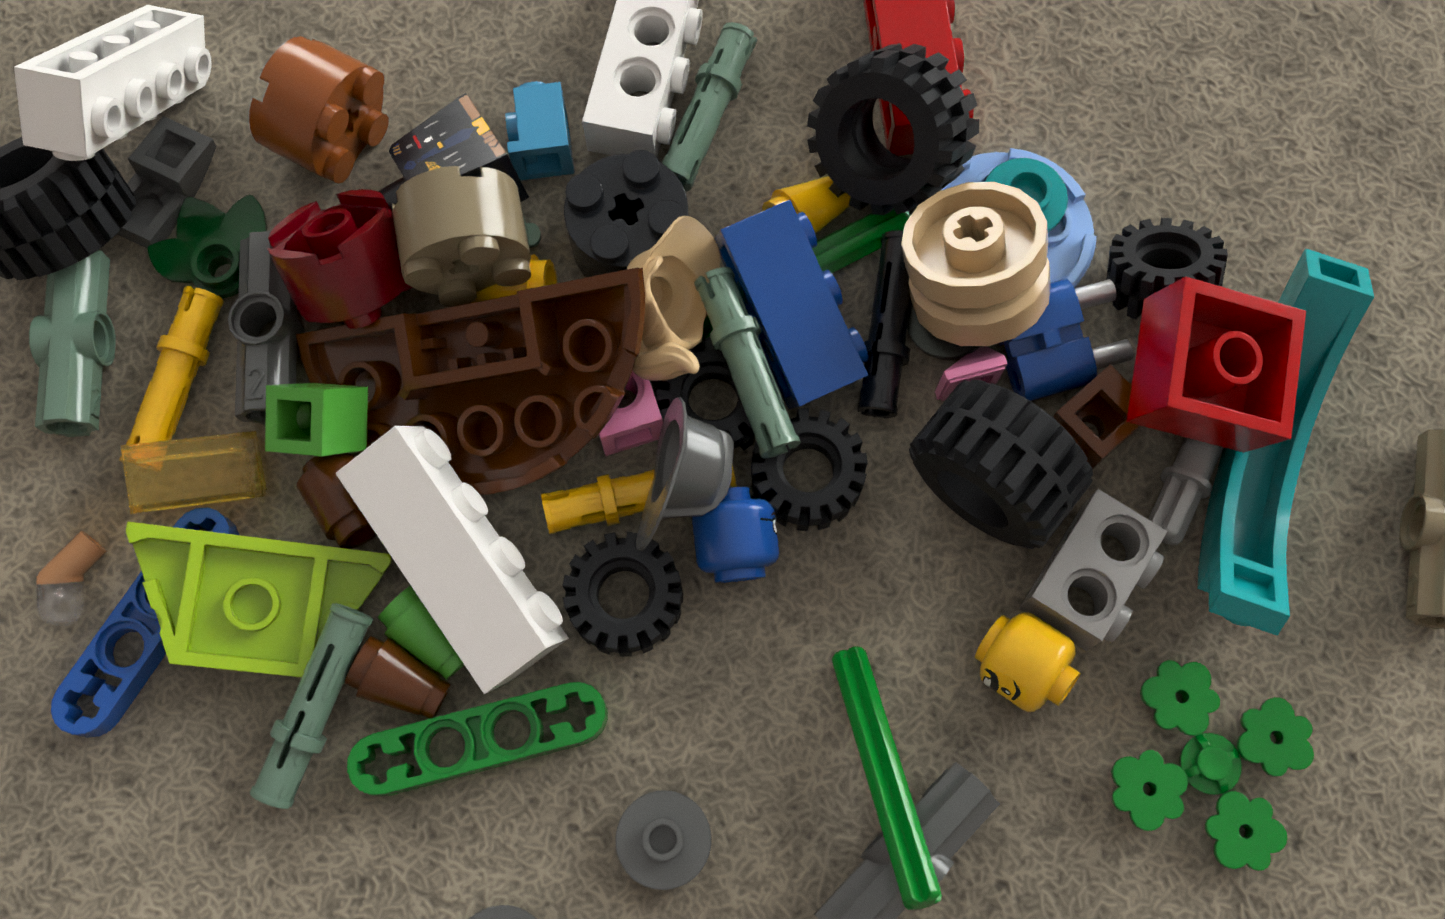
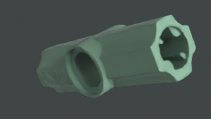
(72, 347)

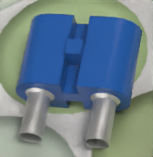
(1053, 352)

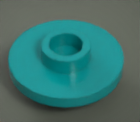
(1038, 182)

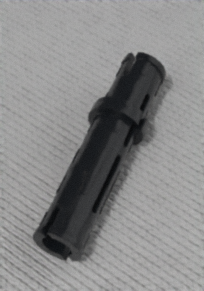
(887, 332)

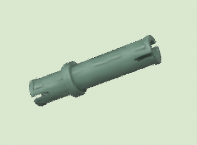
(717, 85)
(737, 338)
(304, 722)

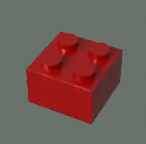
(1217, 366)

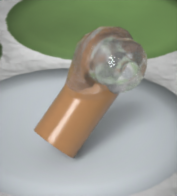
(62, 580)

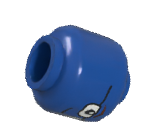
(736, 538)

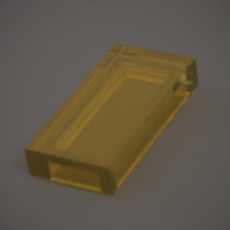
(192, 471)

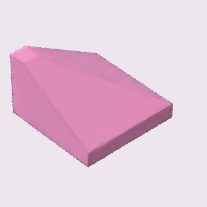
(982, 365)

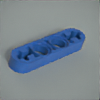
(130, 615)

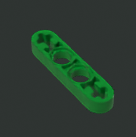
(481, 748)

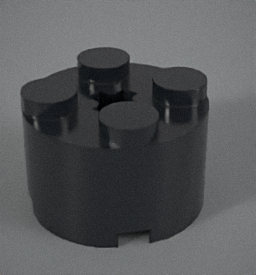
(615, 194)

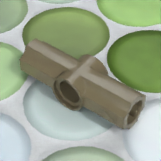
(1424, 533)

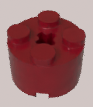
(340, 259)

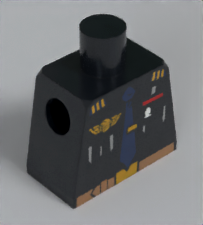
(446, 139)

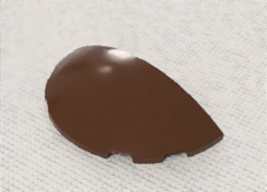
(499, 379)

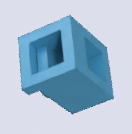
(539, 132)

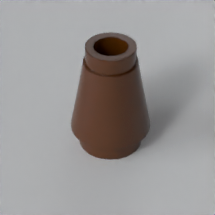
(396, 679)

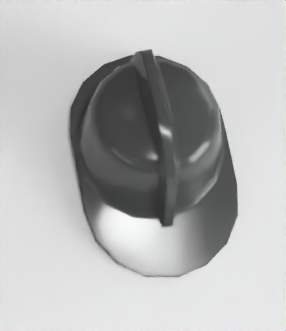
(689, 472)

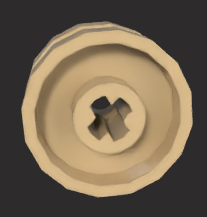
(977, 263)

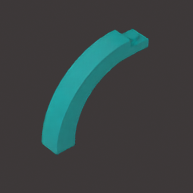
(1254, 490)

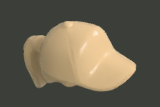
(671, 301)

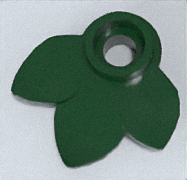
(207, 241)

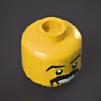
(1027, 661)

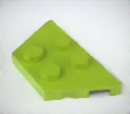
(247, 597)

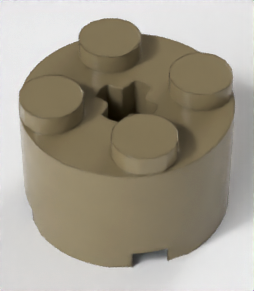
(460, 233)

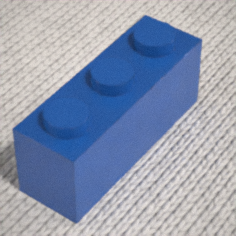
(794, 304)

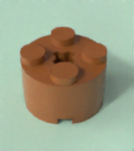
(319, 108)

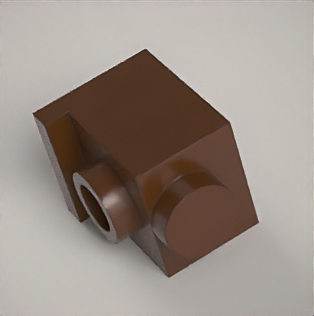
(1104, 405)

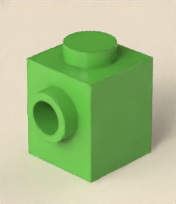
(316, 419)

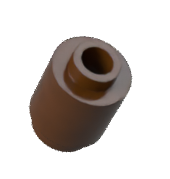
(332, 503)

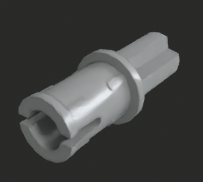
(1184, 487)

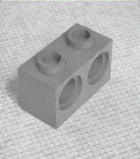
(1084, 564)

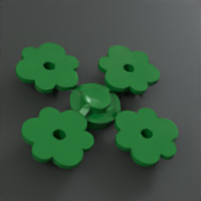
(1212, 765)

